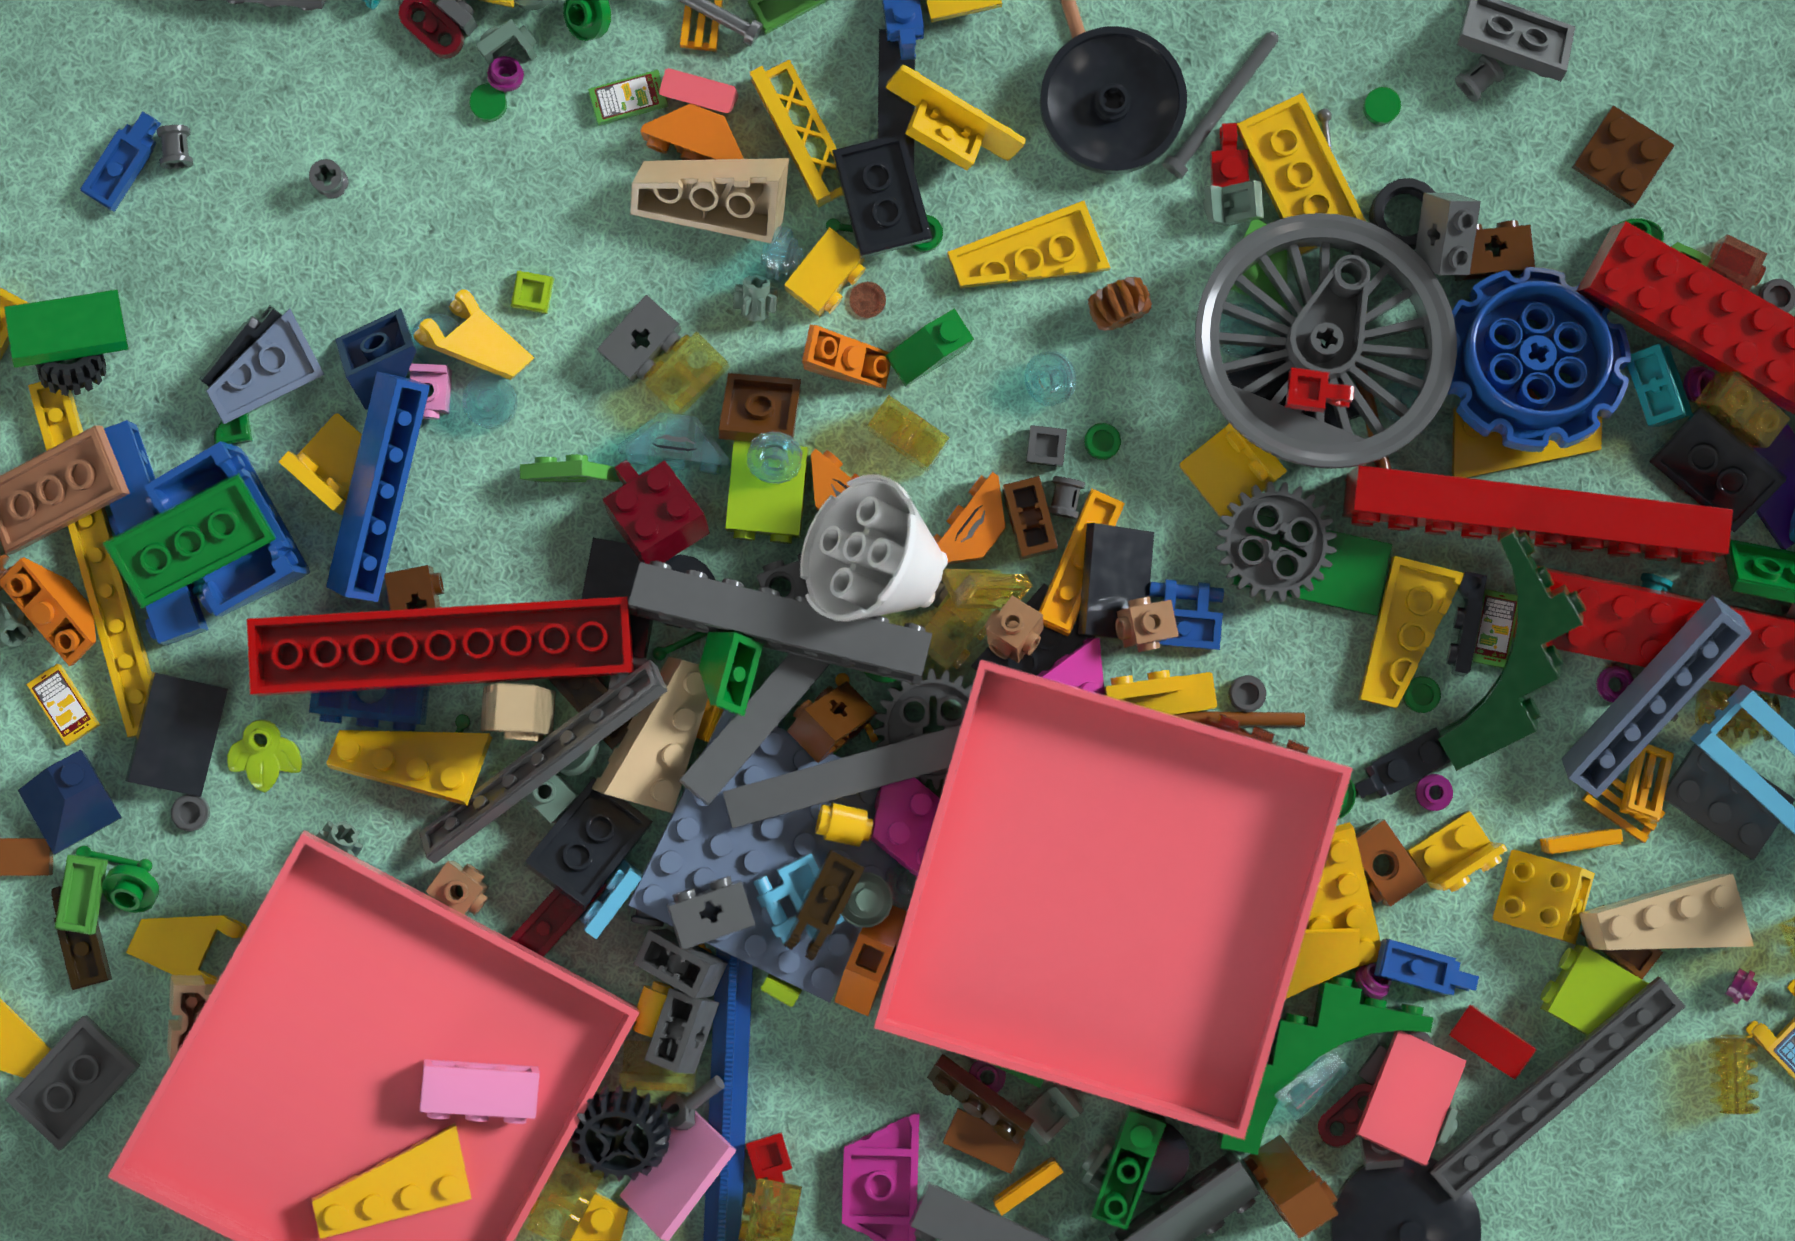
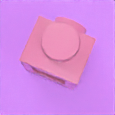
(440, 378)

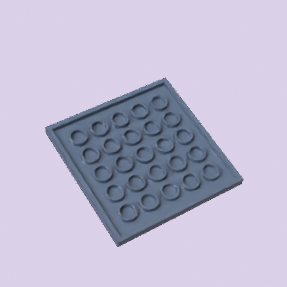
(705, 847)

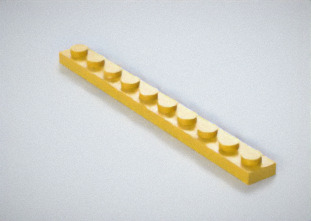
(102, 580)

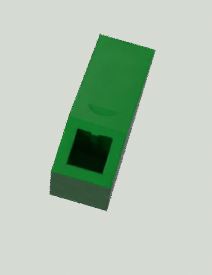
(1128, 1166)

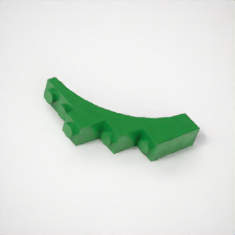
(1297, 1045)

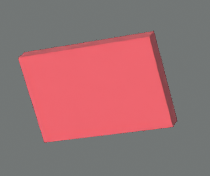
(1410, 1097)

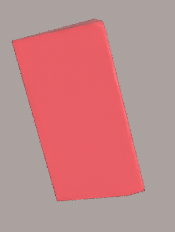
(698, 91)

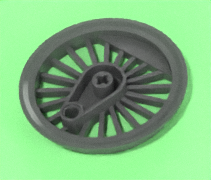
(1339, 317)

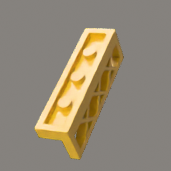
(789, 131)

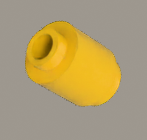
(844, 824)
(650, 1007)

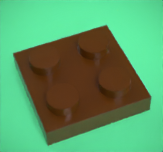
(1623, 156)
(758, 406)

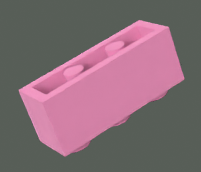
(479, 1090)

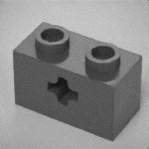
(1447, 232)
(644, 319)
(732, 916)
(689, 970)
(681, 1032)

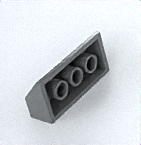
(1195, 1205)

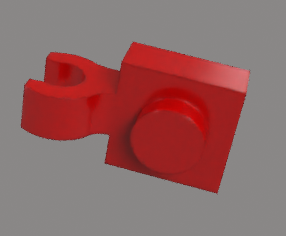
(1229, 164)
(1311, 391)
(769, 1157)

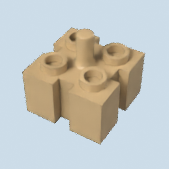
(187, 1000)

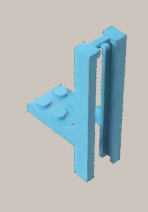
(1736, 767)

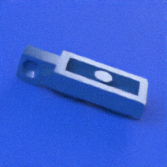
(904, 24)
(121, 162)
(1422, 968)

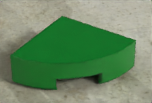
(234, 431)

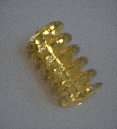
(1709, 702)
(1734, 1075)

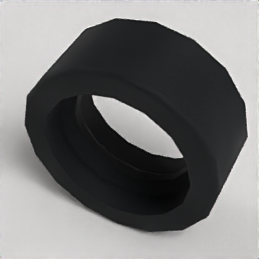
(1400, 186)

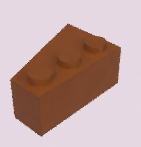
(1295, 1192)

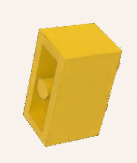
(825, 273)

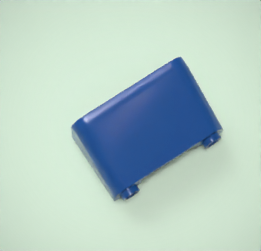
(256, 572)

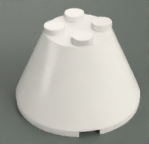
(870, 553)

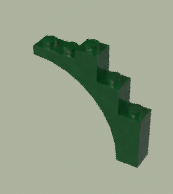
(1542, 616)

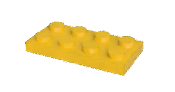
(1296, 162)
(1344, 896)

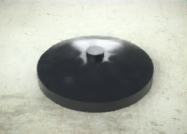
(1113, 100)
(1402, 1206)

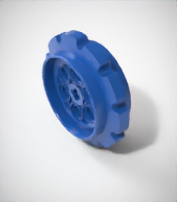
(1503, 406)

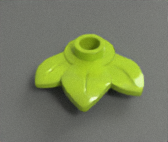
(266, 760)

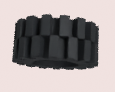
(73, 375)

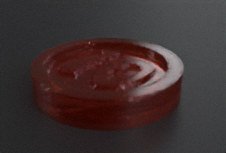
(867, 299)

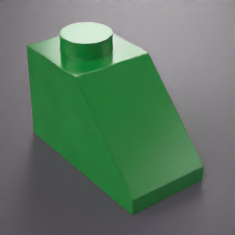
(930, 347)
(729, 669)

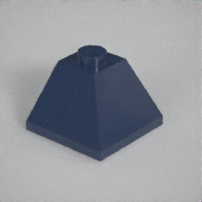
(377, 346)
(69, 802)

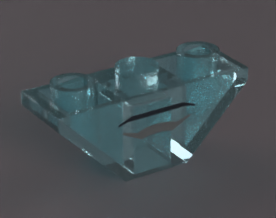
(677, 441)

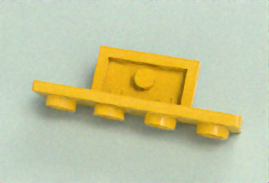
(949, 123)
(1166, 693)

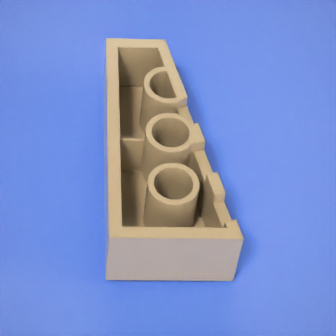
(714, 195)
(518, 710)
(658, 742)
(1685, 915)

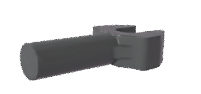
(688, 1104)

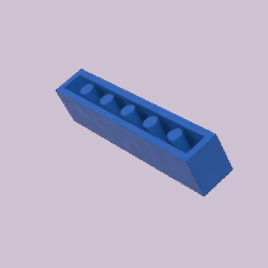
(377, 486)
(180, 612)

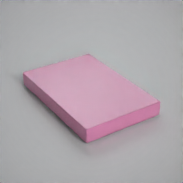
(680, 1179)

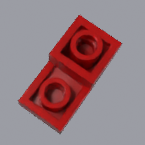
(1493, 1042)

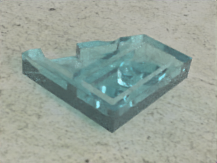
(1312, 1085)

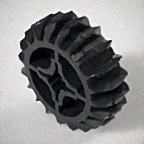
(629, 1149)

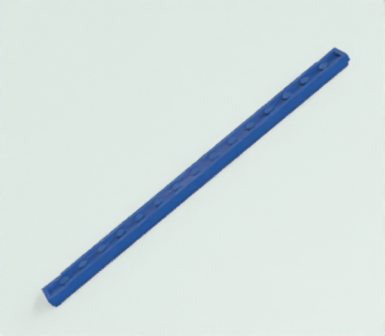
(729, 1105)

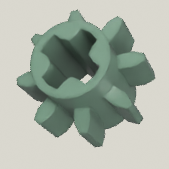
(755, 298)
(13, 625)
(342, 836)

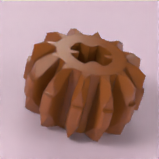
(1119, 303)

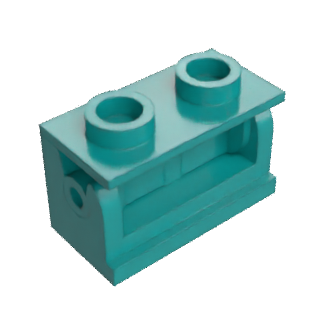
(1659, 385)

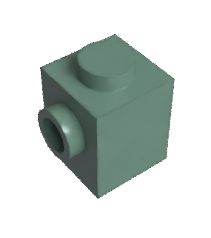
(553, 798)

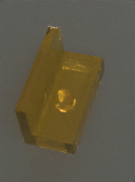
(983, 587)
(650, 1076)

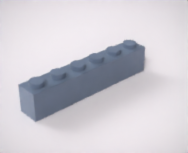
(1655, 696)

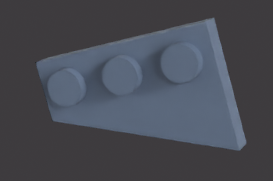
(266, 370)

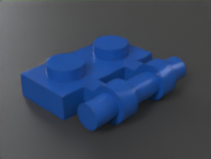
(1195, 627)

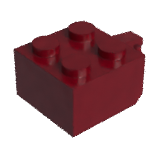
(655, 512)

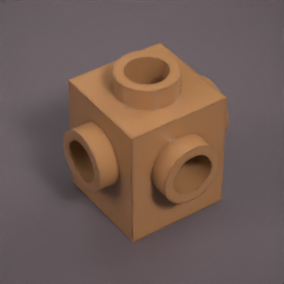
(1146, 624)
(1014, 630)
(469, 878)

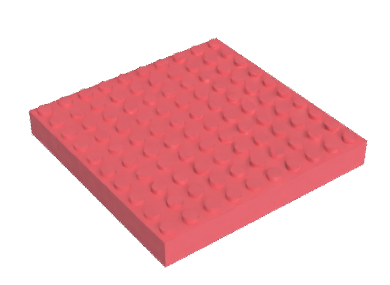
(1113, 898)
(320, 1052)

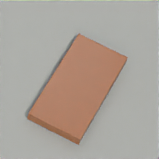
(58, 489)

